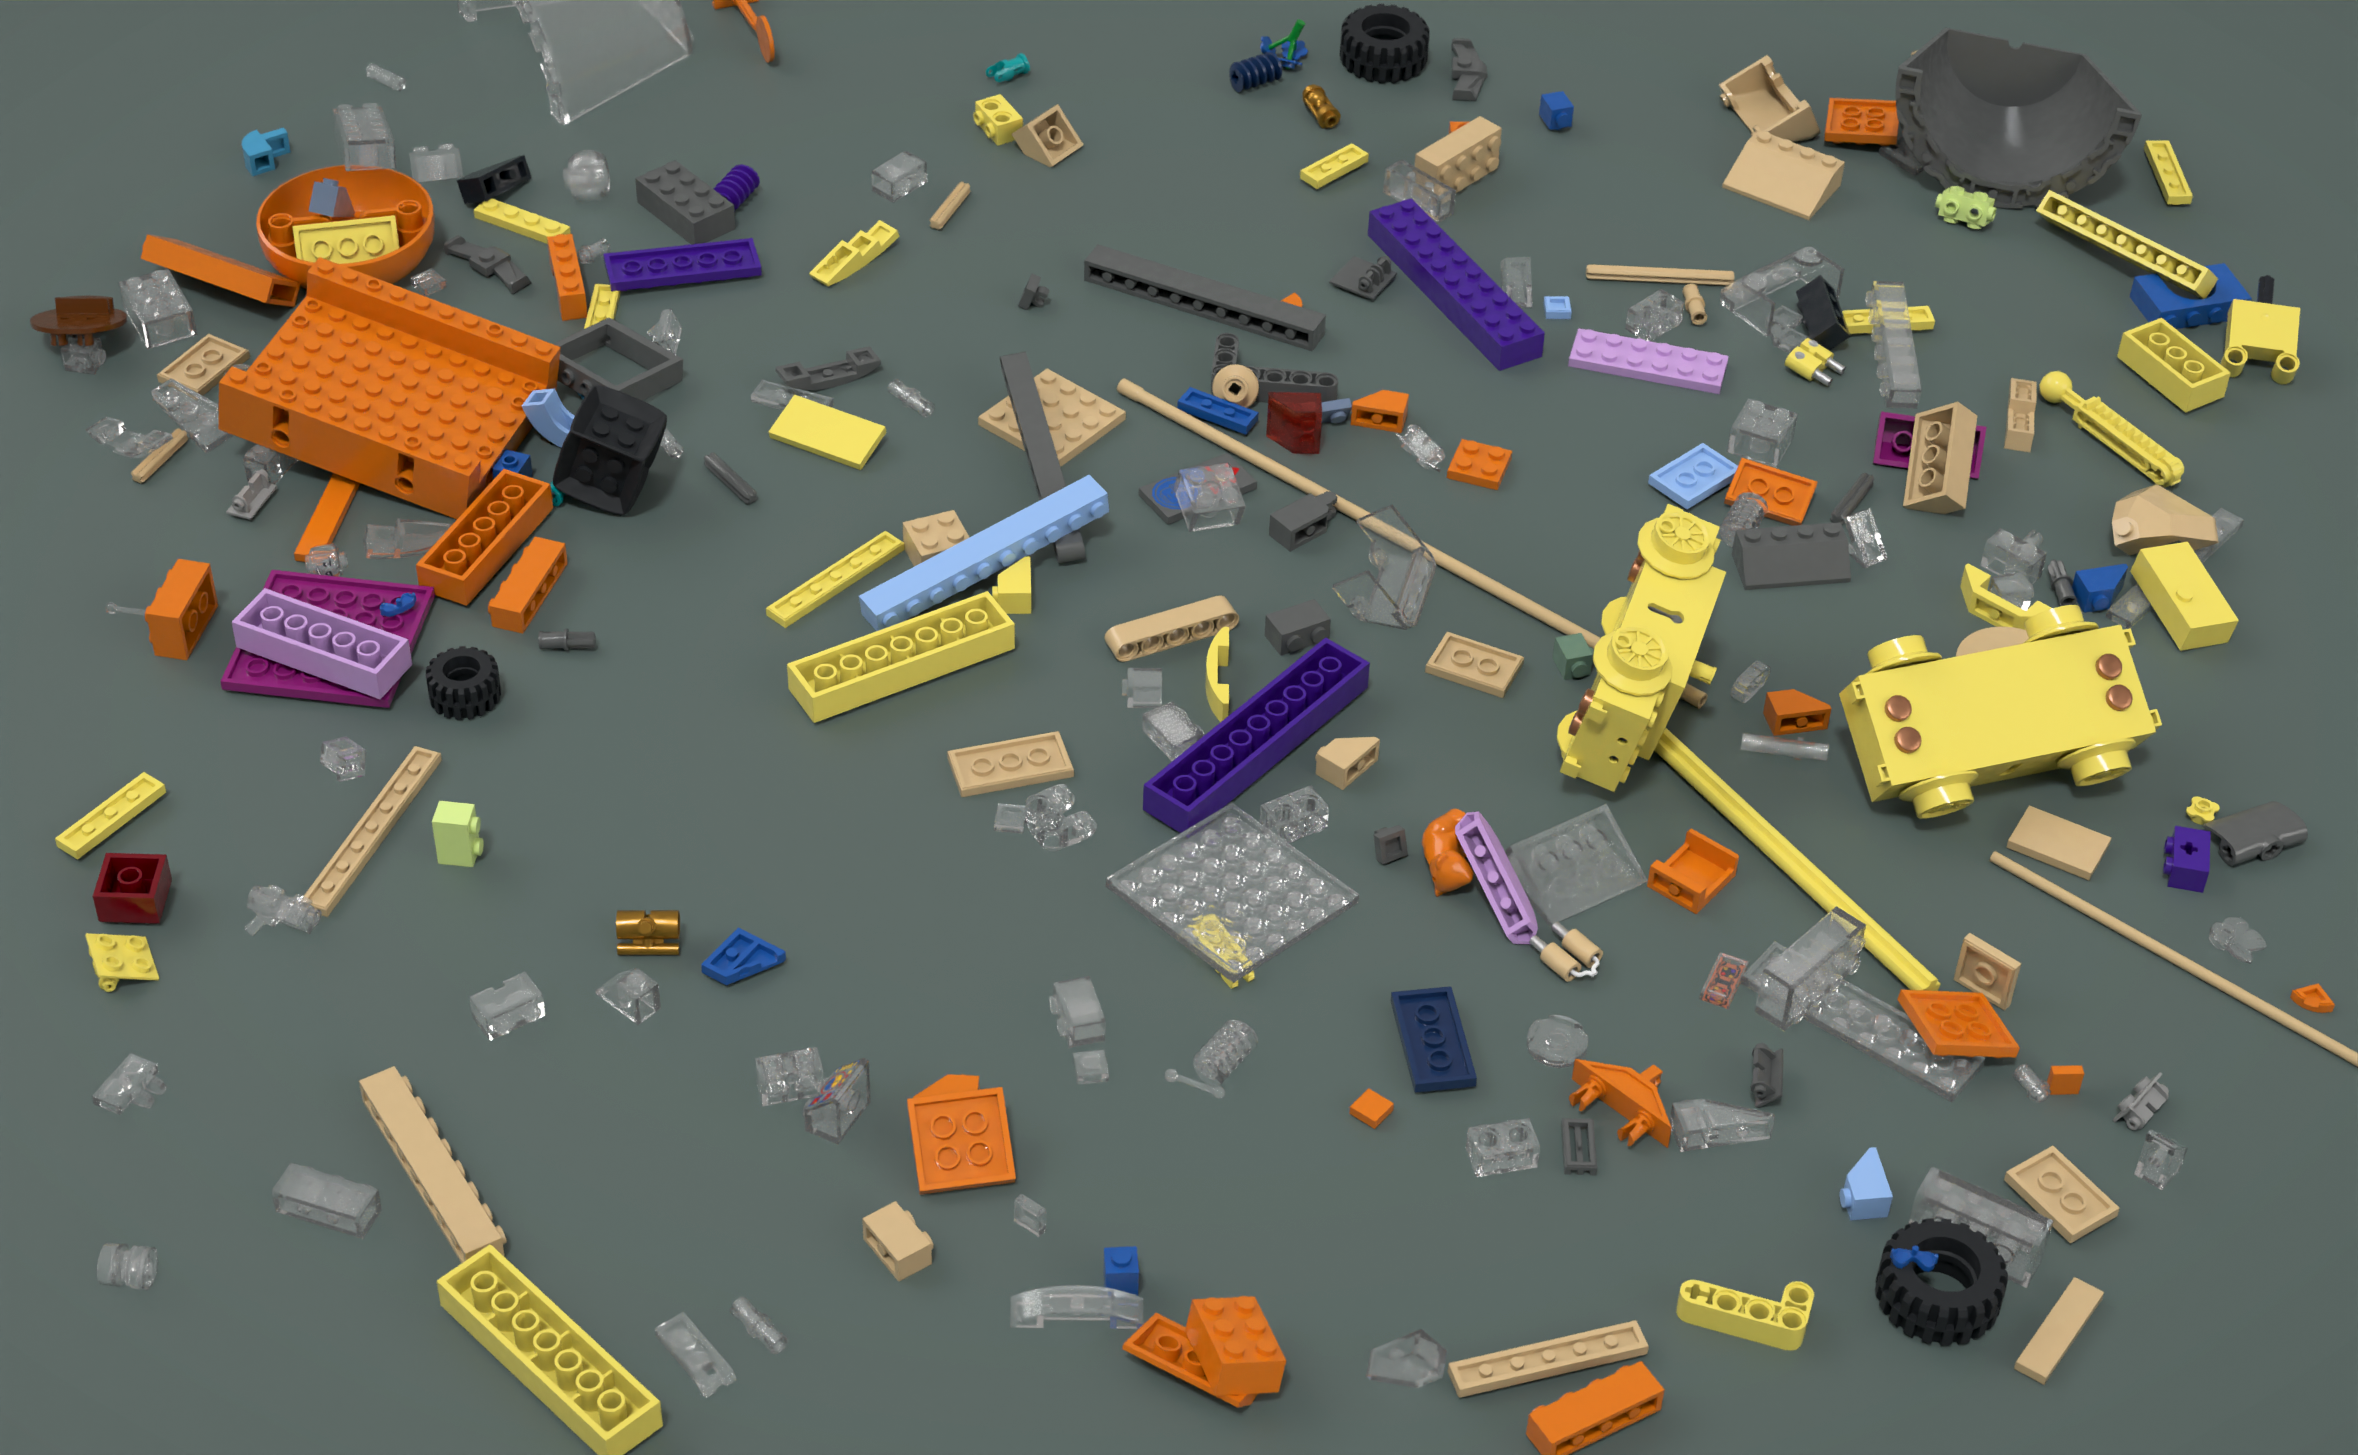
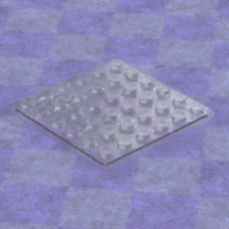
(1232, 891)

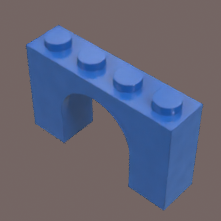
(2158, 301)

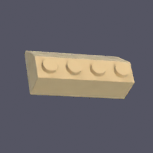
(1940, 459)

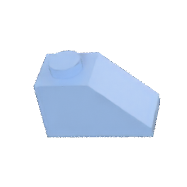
(1866, 1189)

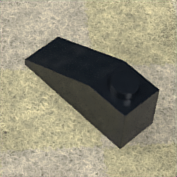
(494, 180)

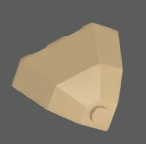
(2158, 518)

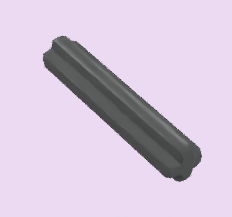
(730, 478)
(1852, 498)

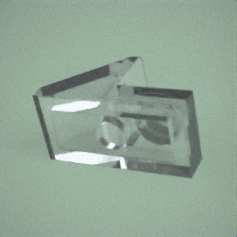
(1865, 542)

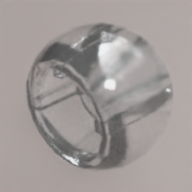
(587, 176)

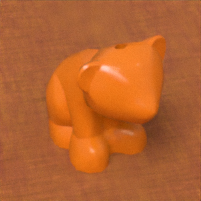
(1445, 853)

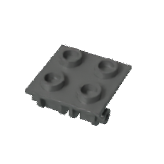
(1365, 277)

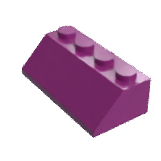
(1895, 440)

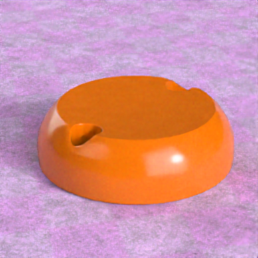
(372, 195)

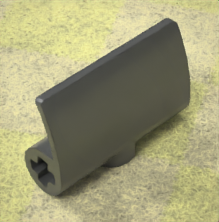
(2257, 831)

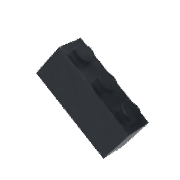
(1822, 313)

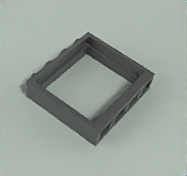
(663, 366)

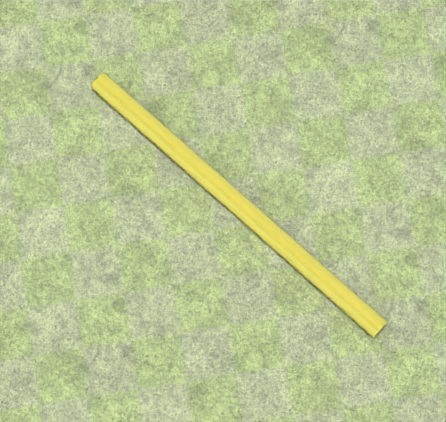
(1792, 861)

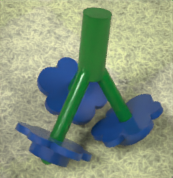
(1291, 50)

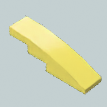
(854, 255)

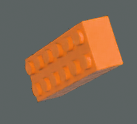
(485, 536)

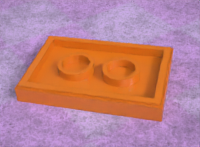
(1784, 492)

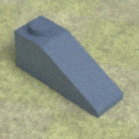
(331, 199)

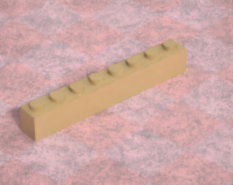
(430, 1164)

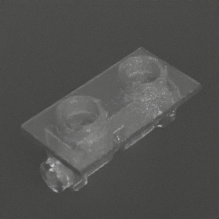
(1427, 454)

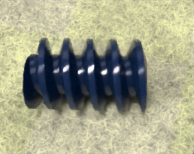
(1255, 71)

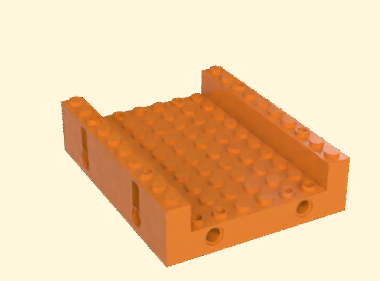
(390, 389)

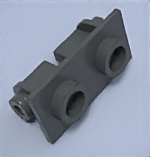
(1767, 1075)

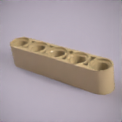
(1171, 628)

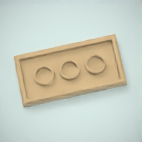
(1010, 764)

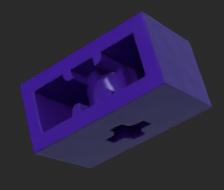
(2188, 858)

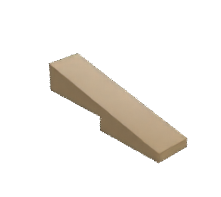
(2020, 415)

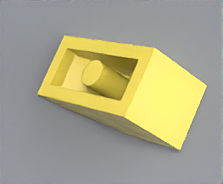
(1014, 588)

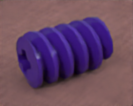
(738, 184)

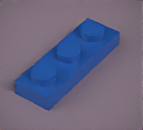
(1218, 410)

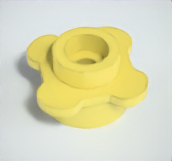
(2202, 810)

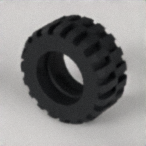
(1384, 43)
(1939, 1313)

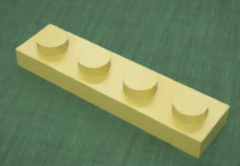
(2168, 172)
(519, 220)
(1858, 320)
(110, 815)

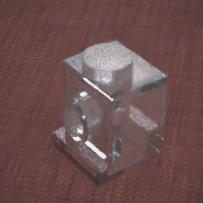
(343, 758)

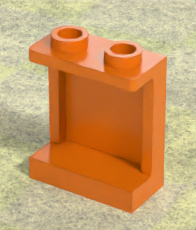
(1694, 872)

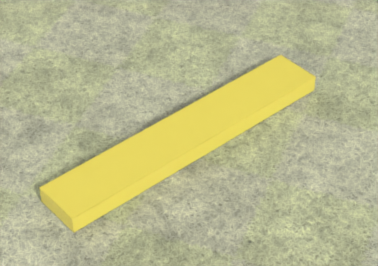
(835, 579)

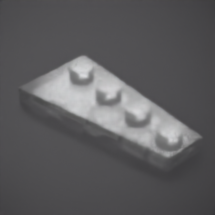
(192, 413)

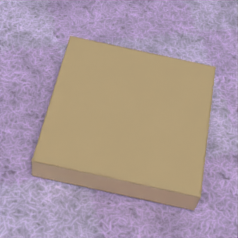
(1987, 971)

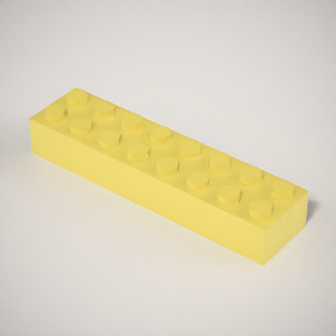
(900, 656)
(550, 1353)

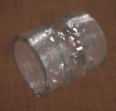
(133, 1266)

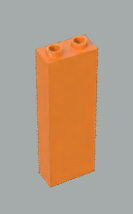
(220, 270)

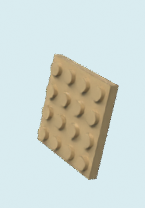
(1072, 414)

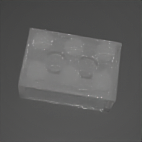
(157, 308)

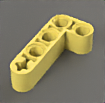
(1747, 1315)

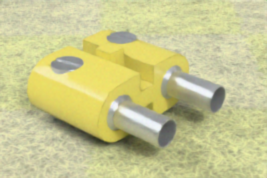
(1811, 360)

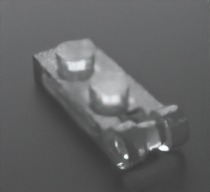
(695, 1354)

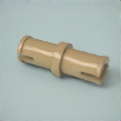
(1694, 304)

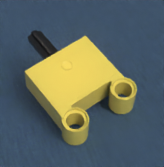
(2262, 333)

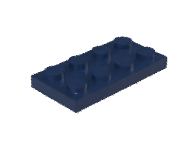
(1433, 1039)

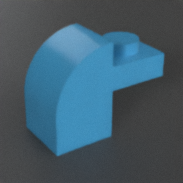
(262, 148)

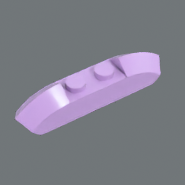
(1497, 877)

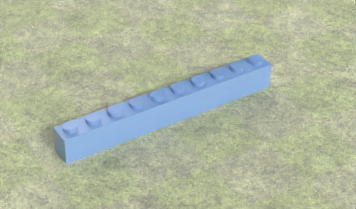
(984, 554)

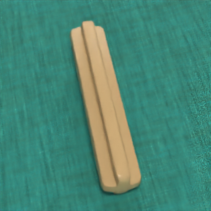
(949, 205)
(159, 457)

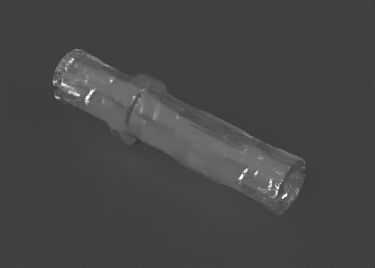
(1790, 747)

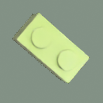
(457, 834)

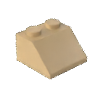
(1048, 137)

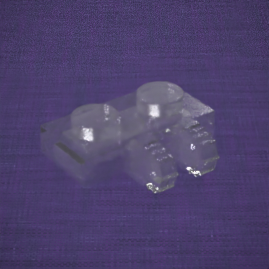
(127, 1085)

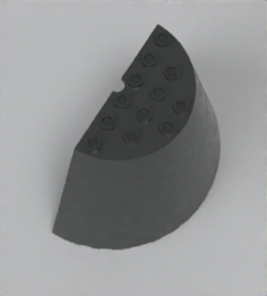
(2010, 117)

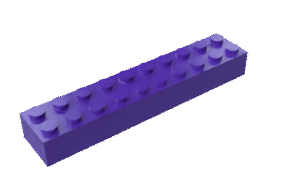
(1456, 284)
(1256, 736)

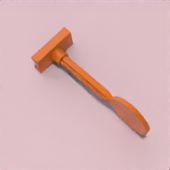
(758, 23)

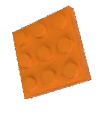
(1862, 121)
(1958, 1023)
(961, 1140)

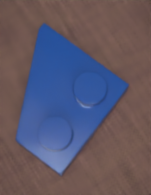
(741, 957)

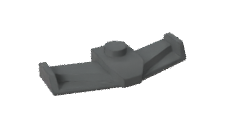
(1468, 69)
(488, 261)

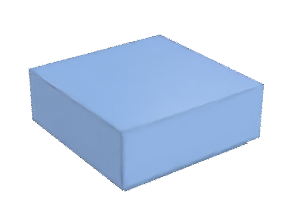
(1557, 307)

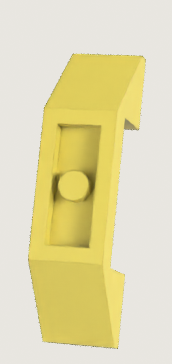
(1990, 606)

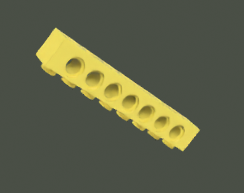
(2127, 245)

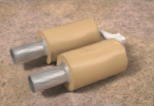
(1561, 961)

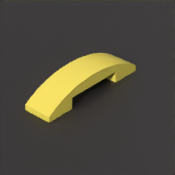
(1217, 656)

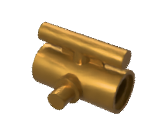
(648, 932)

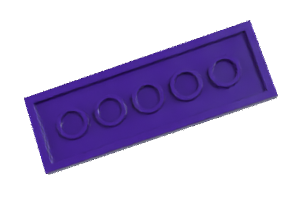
(682, 264)

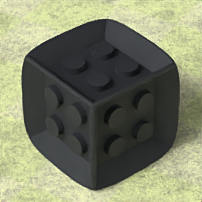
(609, 450)

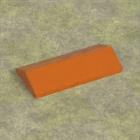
(1168, 1347)

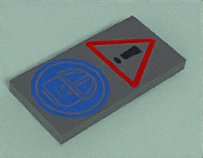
(1162, 497)

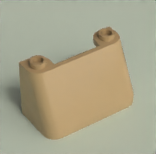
(1768, 104)

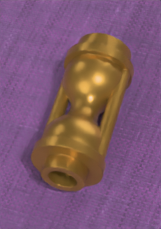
(1321, 107)

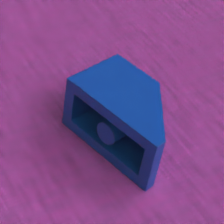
(2098, 587)

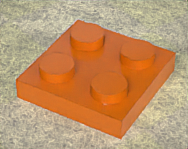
(1479, 464)

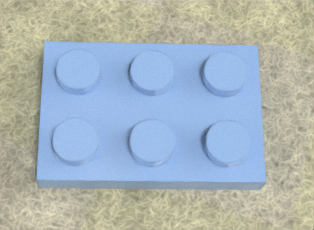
(1694, 476)

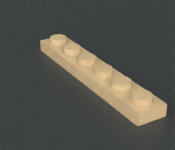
(1547, 1358)

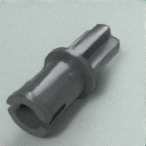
(2061, 583)
(566, 639)

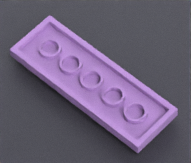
(1648, 361)

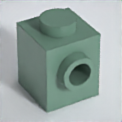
(1573, 656)

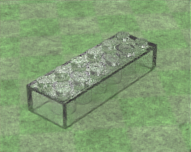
(364, 137)

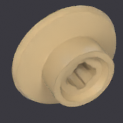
(1241, 376)

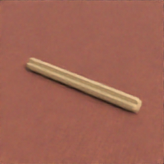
(1660, 275)

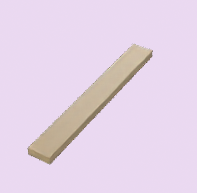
(372, 829)

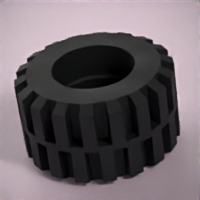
(463, 682)

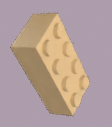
(1463, 154)

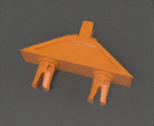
(1627, 1093)

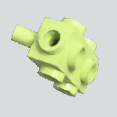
(1957, 205)

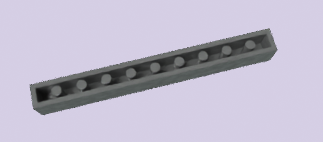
(1205, 297)

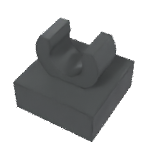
(1032, 292)
(1390, 844)

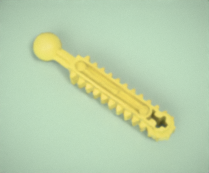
(2114, 431)

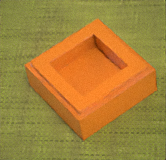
(2065, 1079)
(1371, 1108)

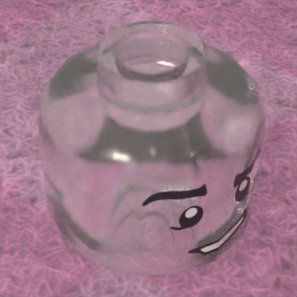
(326, 560)

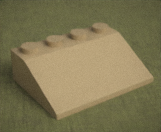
(1784, 175)

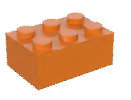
(181, 609)
(1235, 1346)

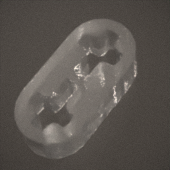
(1750, 681)

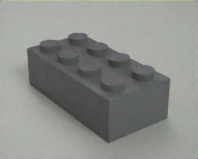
(685, 203)

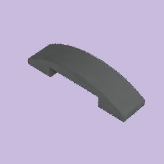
(857, 364)

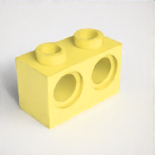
(997, 119)

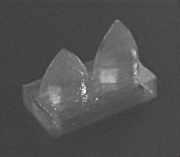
(666, 331)

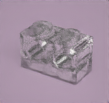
(1654, 315)
(1295, 814)
(789, 1076)
(1502, 1147)

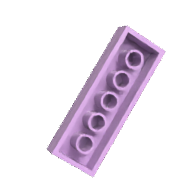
(322, 643)

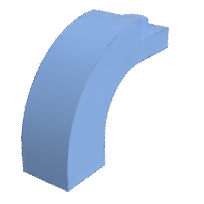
(548, 415)

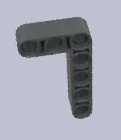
(1273, 378)

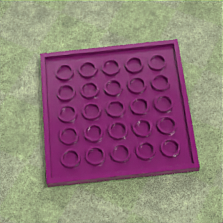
(344, 596)

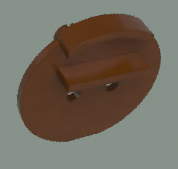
(79, 316)

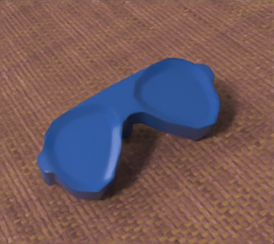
(402, 604)
(1923, 1259)

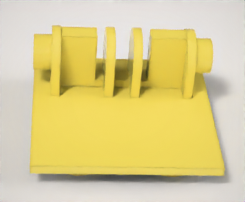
(120, 958)

